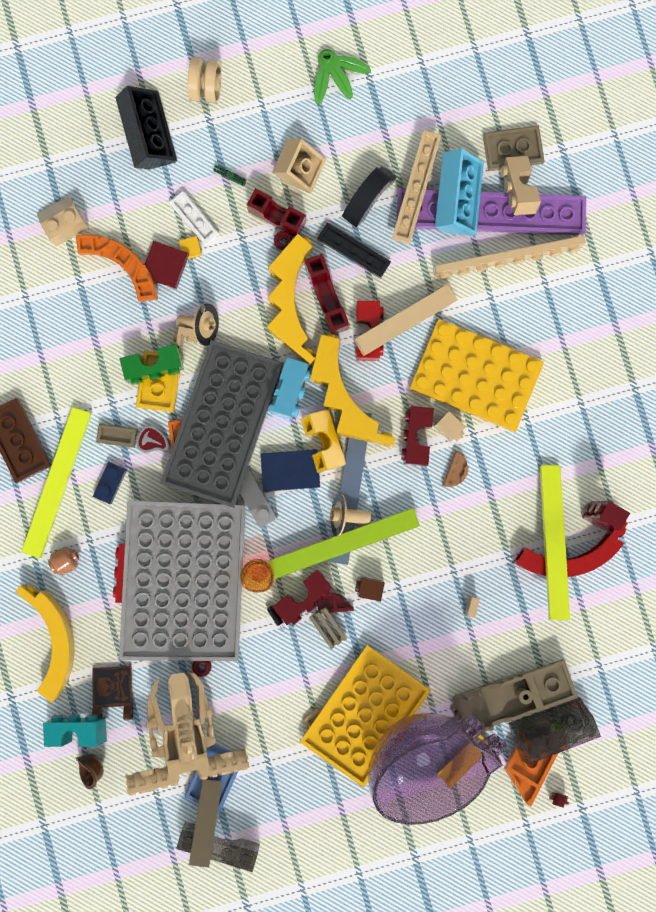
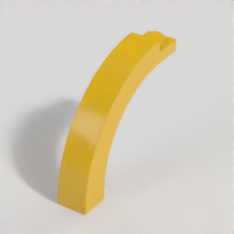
(61, 639)

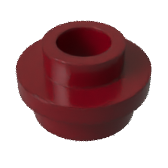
(282, 235)
(199, 672)
(559, 799)

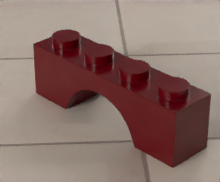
(326, 295)

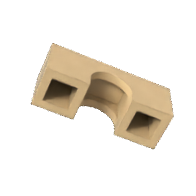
(522, 198)

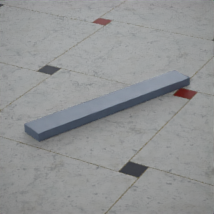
(351, 483)

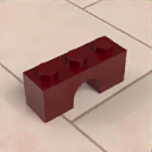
(265, 208)
(417, 419)
(605, 515)
(291, 611)

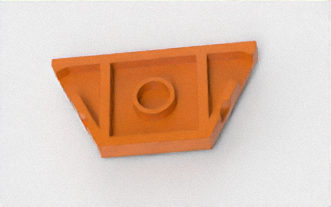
(528, 777)

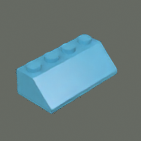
(459, 193)

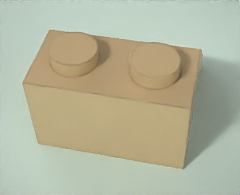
(299, 165)
(62, 221)

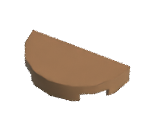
(457, 470)

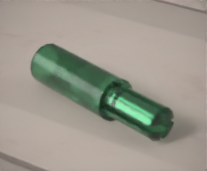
(230, 176)

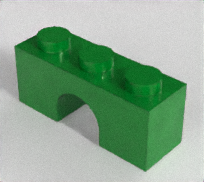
(168, 363)

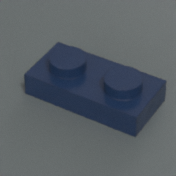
(109, 483)

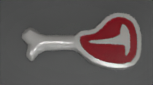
(152, 439)

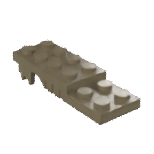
(516, 695)

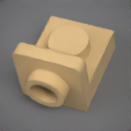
(182, 333)

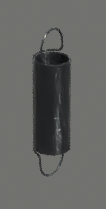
(278, 621)

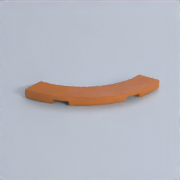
(123, 256)

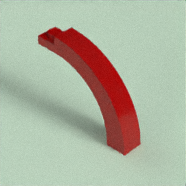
(580, 564)

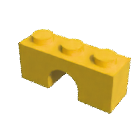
(321, 425)

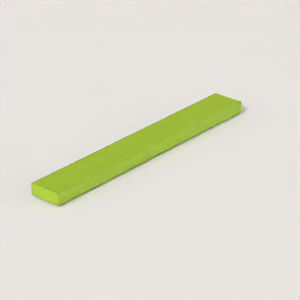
(344, 543)

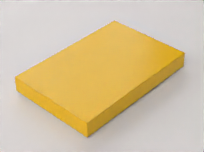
(158, 393)

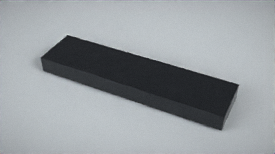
(353, 250)

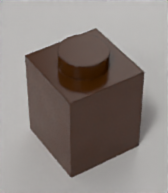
(369, 588)

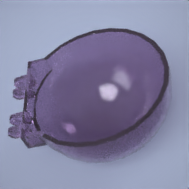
(411, 755)

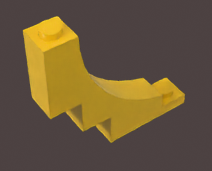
(286, 324)
(353, 421)

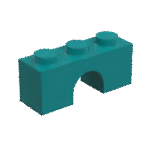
(89, 730)

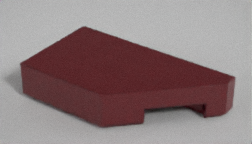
(335, 603)

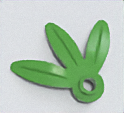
(332, 67)

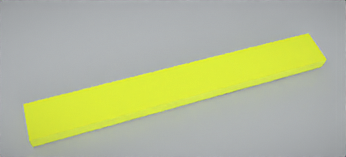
(56, 482)
(554, 543)

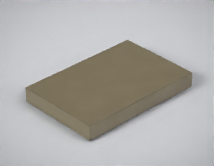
(513, 143)

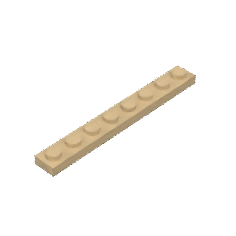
(517, 256)

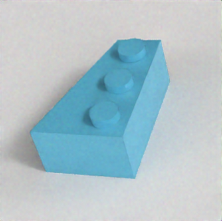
(290, 389)

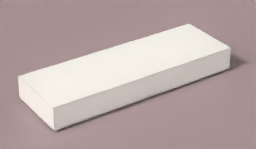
(194, 218)

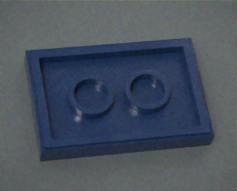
(289, 470)

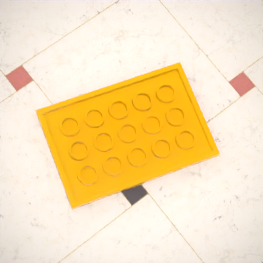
(476, 375)
(360, 710)

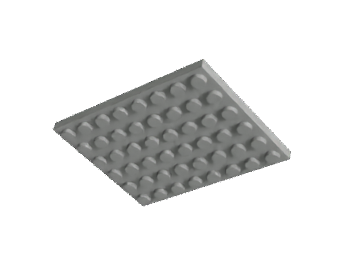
(182, 582)

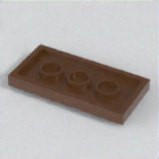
(20, 443)

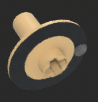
(204, 323)
(340, 515)

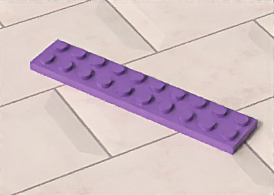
(554, 215)

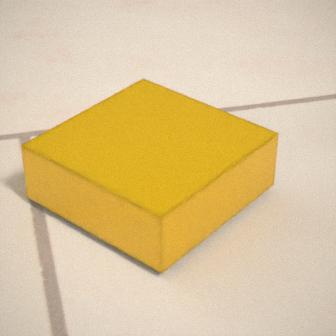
(191, 246)

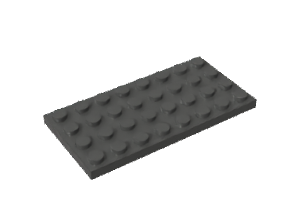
(222, 423)

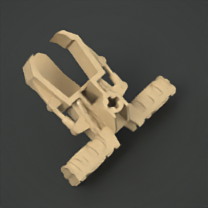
(184, 740)

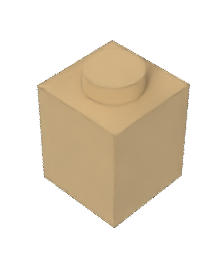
(450, 427)

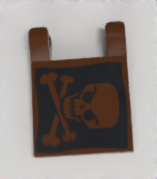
(112, 689)

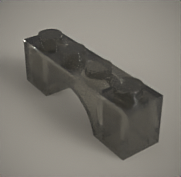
(236, 853)

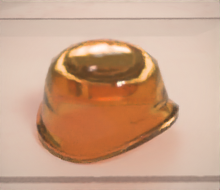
(257, 576)

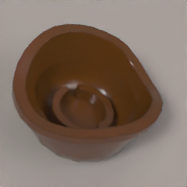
(90, 770)

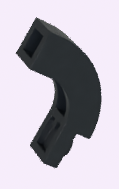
(367, 195)

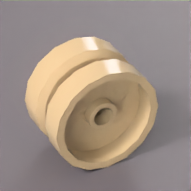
(204, 80)

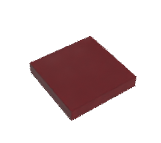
(166, 264)

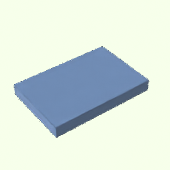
(194, 789)

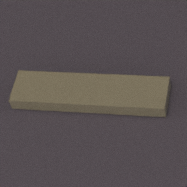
(205, 823)

